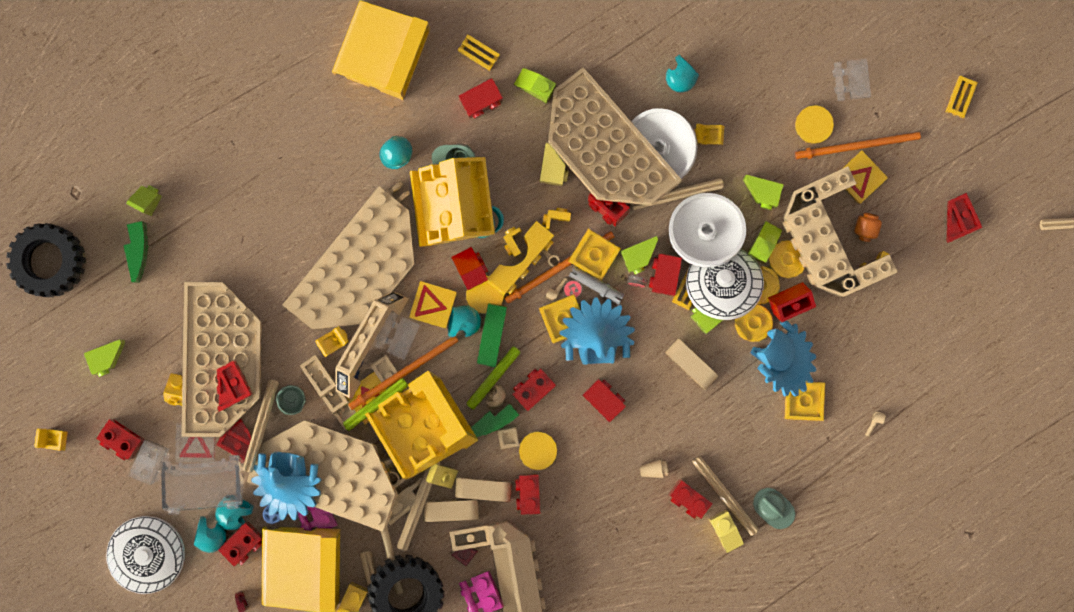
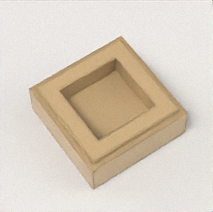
(508, 438)

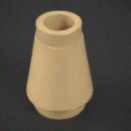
(655, 469)

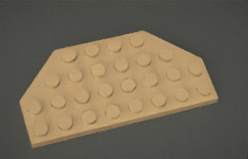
(605, 145)
(357, 267)
(215, 333)
(350, 469)

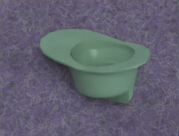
(448, 152)
(774, 508)

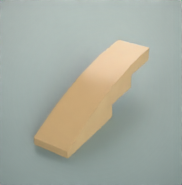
(326, 388)

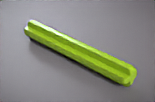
(494, 376)
(372, 406)

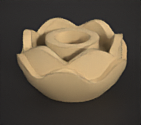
(496, 396)

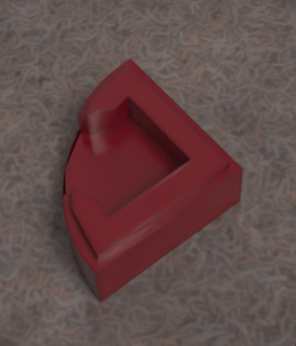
(465, 555)
(241, 601)

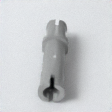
(597, 285)

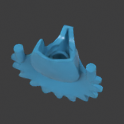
(597, 332)
(786, 360)
(285, 484)

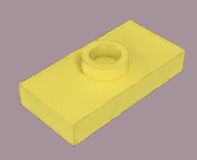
(441, 475)

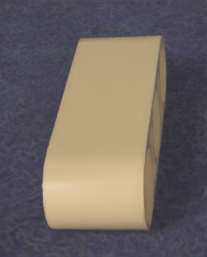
(691, 364)
(483, 489)
(451, 510)

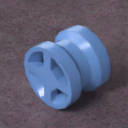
(268, 518)

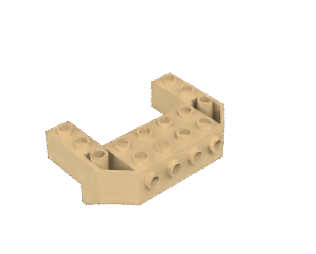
(819, 243)
(513, 562)

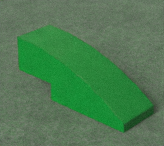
(137, 250)
(491, 335)
(491, 423)

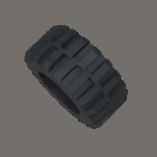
(21, 260)
(400, 569)

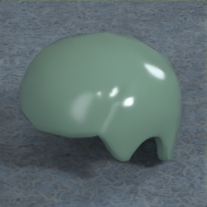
(290, 399)

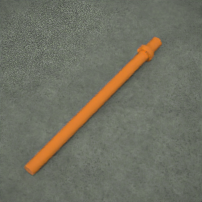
(809, 153)
(517, 293)
(361, 399)

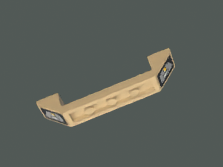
(363, 340)

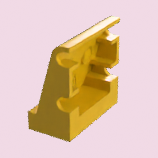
(382, 49)
(452, 201)
(421, 425)
(301, 568)

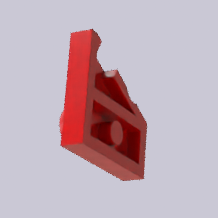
(961, 218)
(231, 386)
(236, 440)

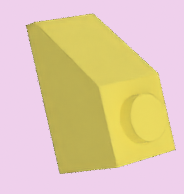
(553, 168)
(726, 530)

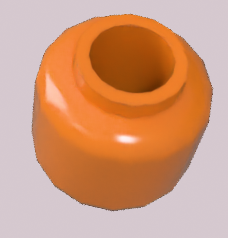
(868, 227)

